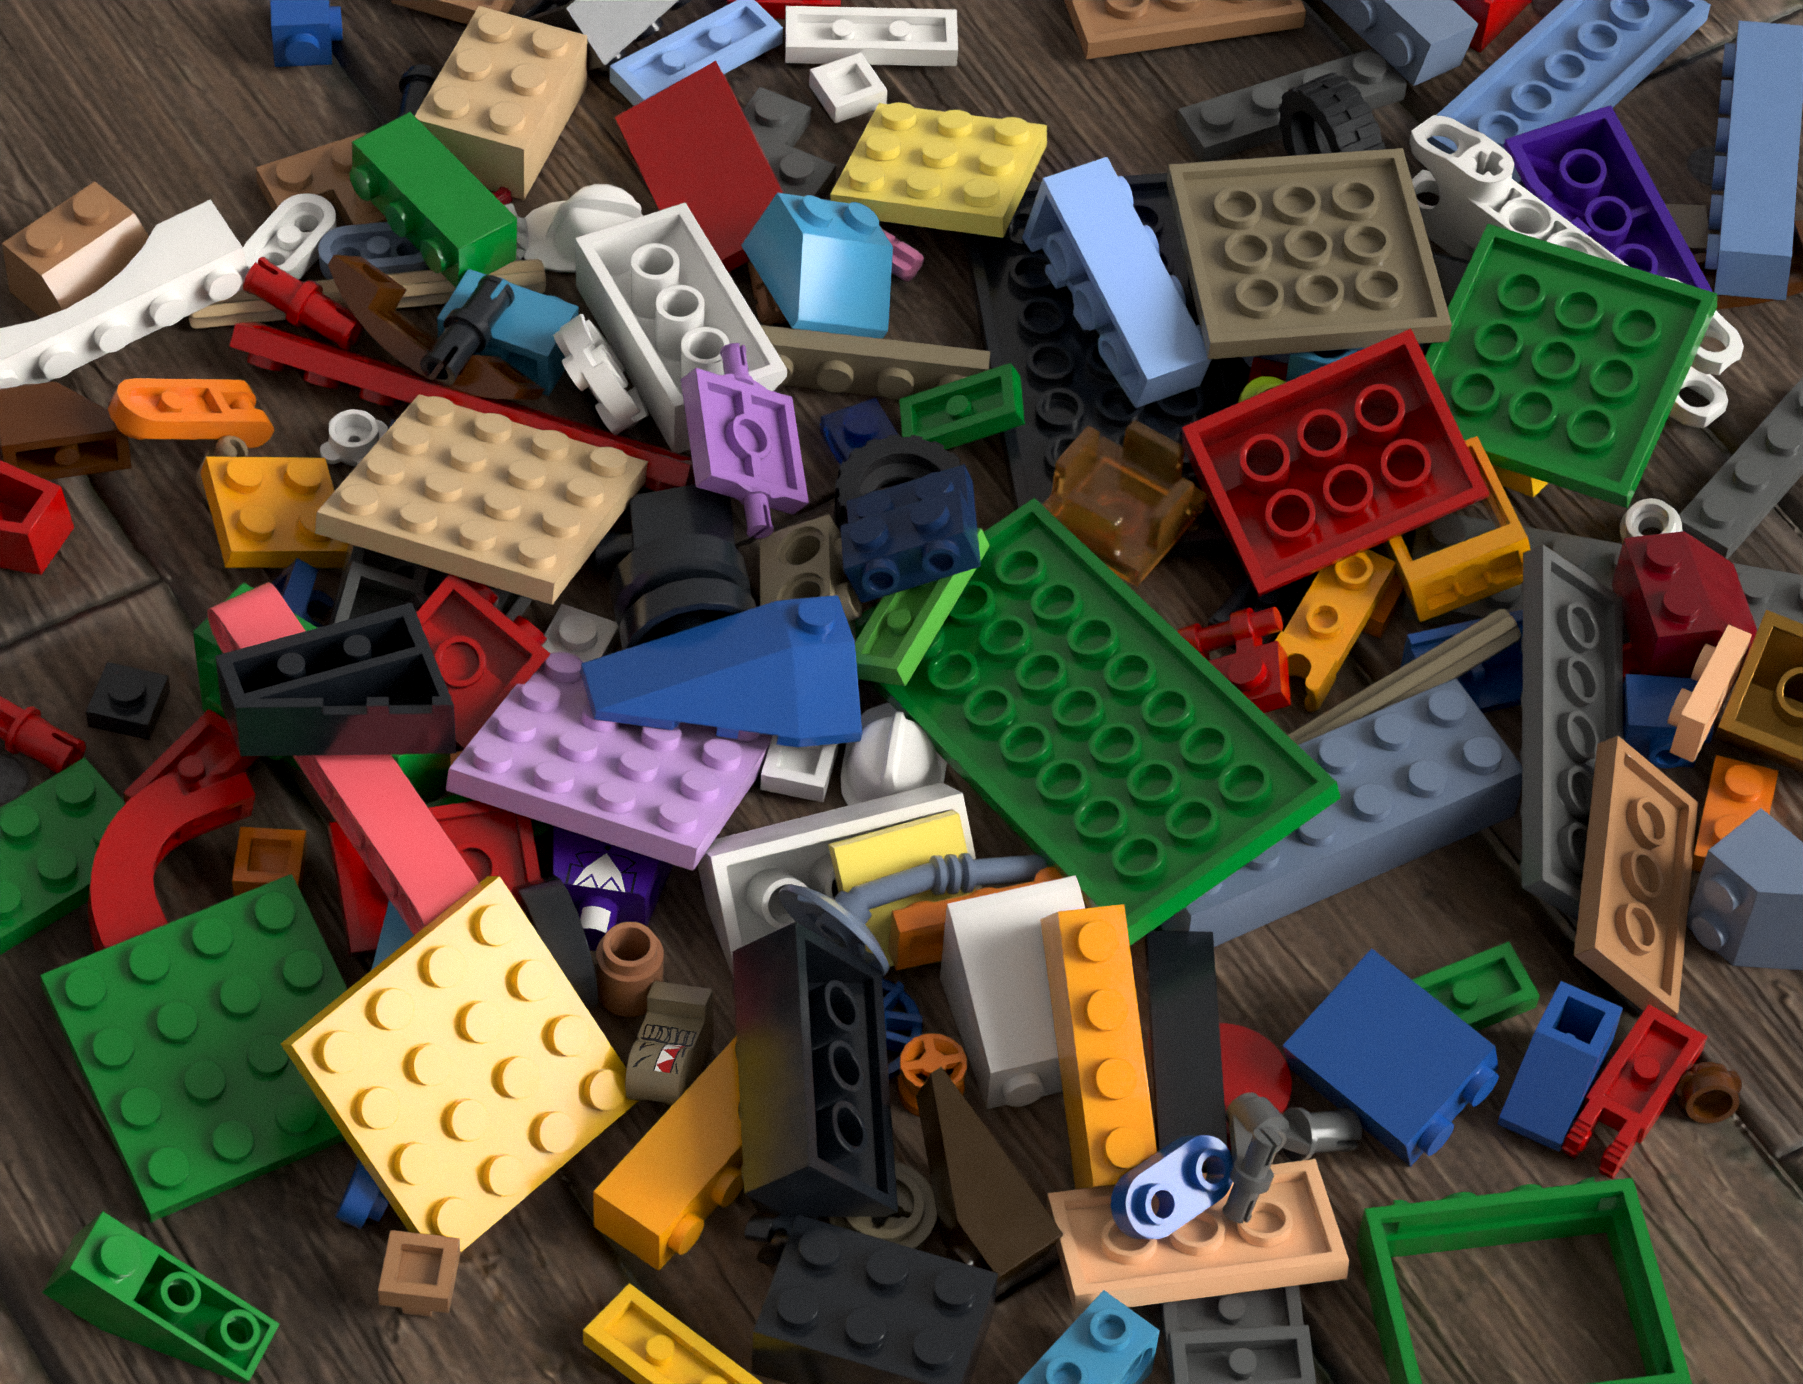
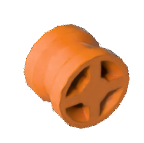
(924, 1056)

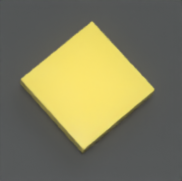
(892, 851)

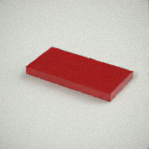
(703, 154)

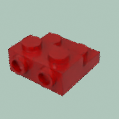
(478, 650)

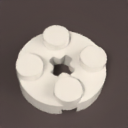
(595, 365)

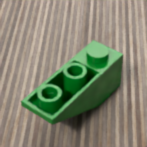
(158, 1301)

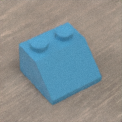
(824, 264)

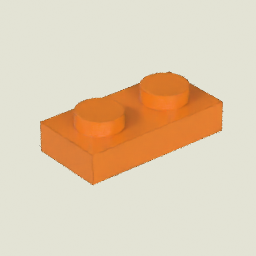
(1732, 796)

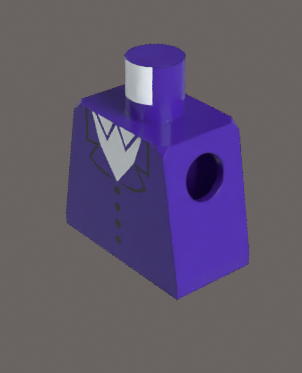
(607, 882)

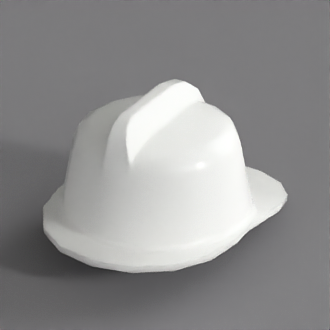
(557, 224)
(890, 757)

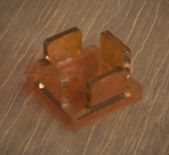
(1125, 499)

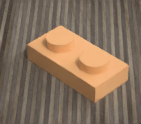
(1716, 675)

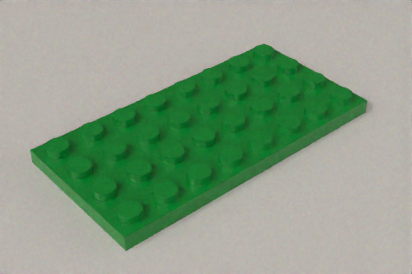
(1102, 728)

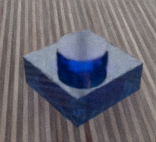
(854, 427)

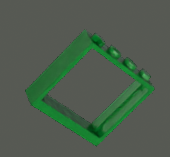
(1517, 1217)

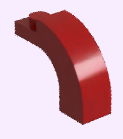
(141, 836)

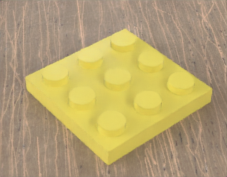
(942, 168)

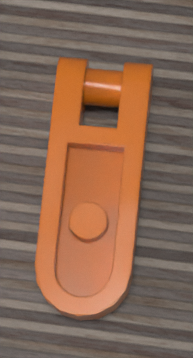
(189, 410)

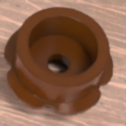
(1709, 1092)

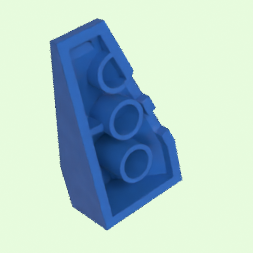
(759, 671)

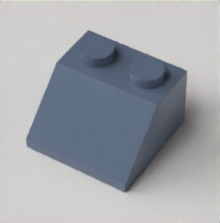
(1752, 896)

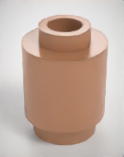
(627, 966)

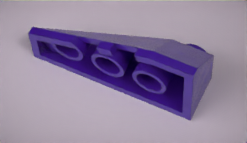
(1601, 186)

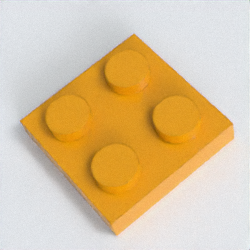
(269, 510)

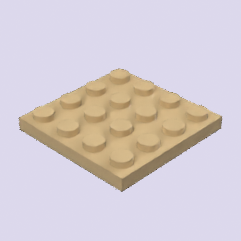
(483, 498)

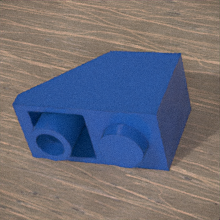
(1560, 1065)

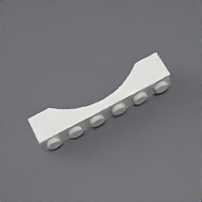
(176, 273)

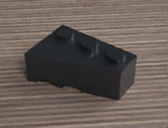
(340, 691)

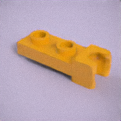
(1332, 620)

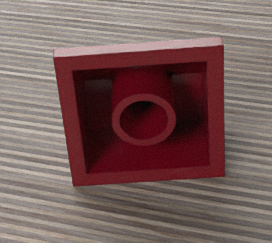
(1677, 600)

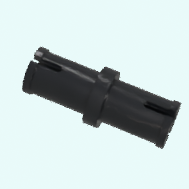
(467, 330)

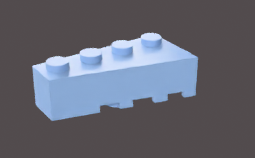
(1117, 281)

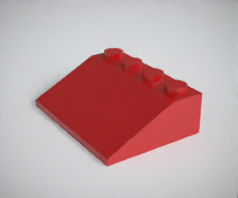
(1333, 462)

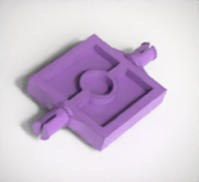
(744, 441)

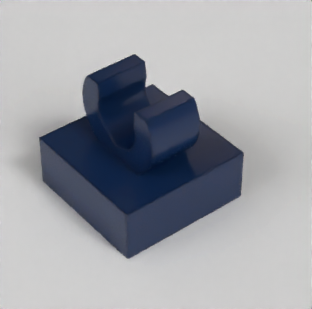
(296, 587)

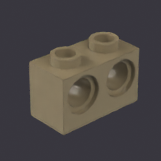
(807, 564)

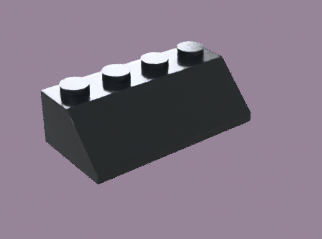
(813, 1078)

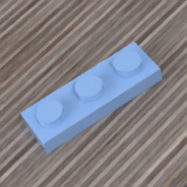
(725, 36)

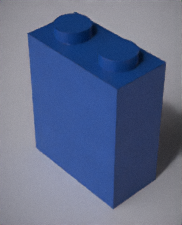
(1393, 1058)

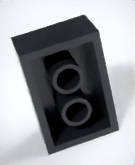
(869, 1312)

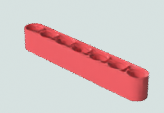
(363, 792)

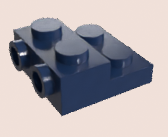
(911, 534)

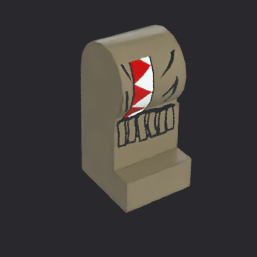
(670, 1042)

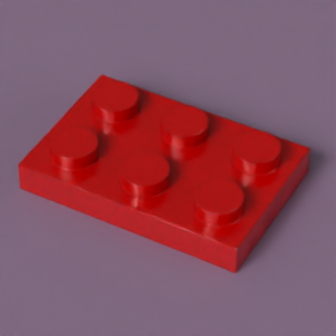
(484, 835)

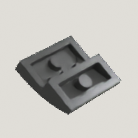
(1238, 1339)

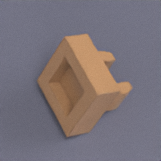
(419, 1272)

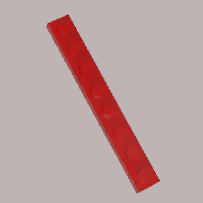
(386, 382)

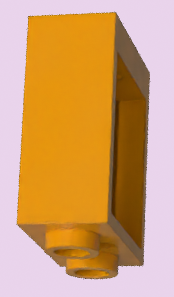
(1472, 566)

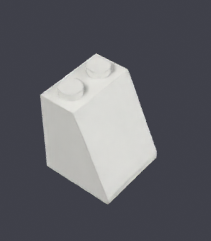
(1001, 988)

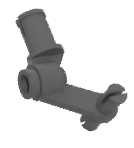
(1262, 1131)

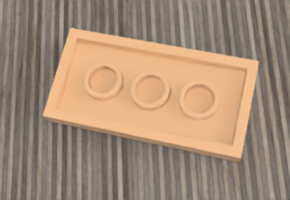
(1283, 1245)

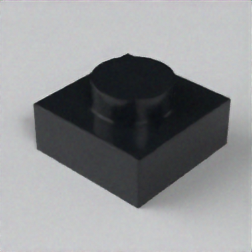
(128, 701)

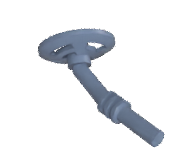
(845, 916)

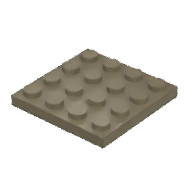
(1306, 253)

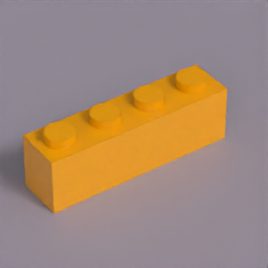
(1098, 1043)
(678, 1170)

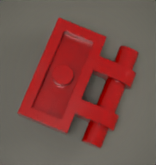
(1256, 667)

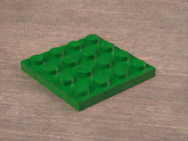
(1566, 361)
(188, 1039)

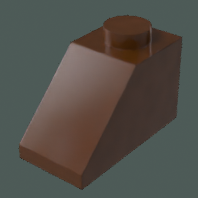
(59, 433)

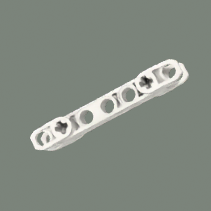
(1479, 191)

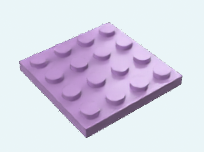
(606, 779)

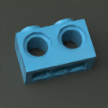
(1100, 1348)

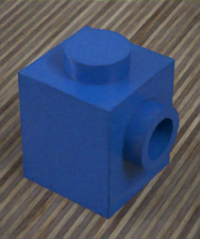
(304, 31)
(1646, 713)

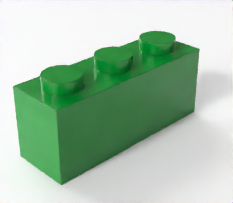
(433, 200)

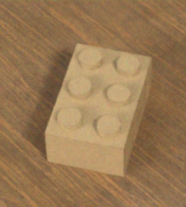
(506, 97)

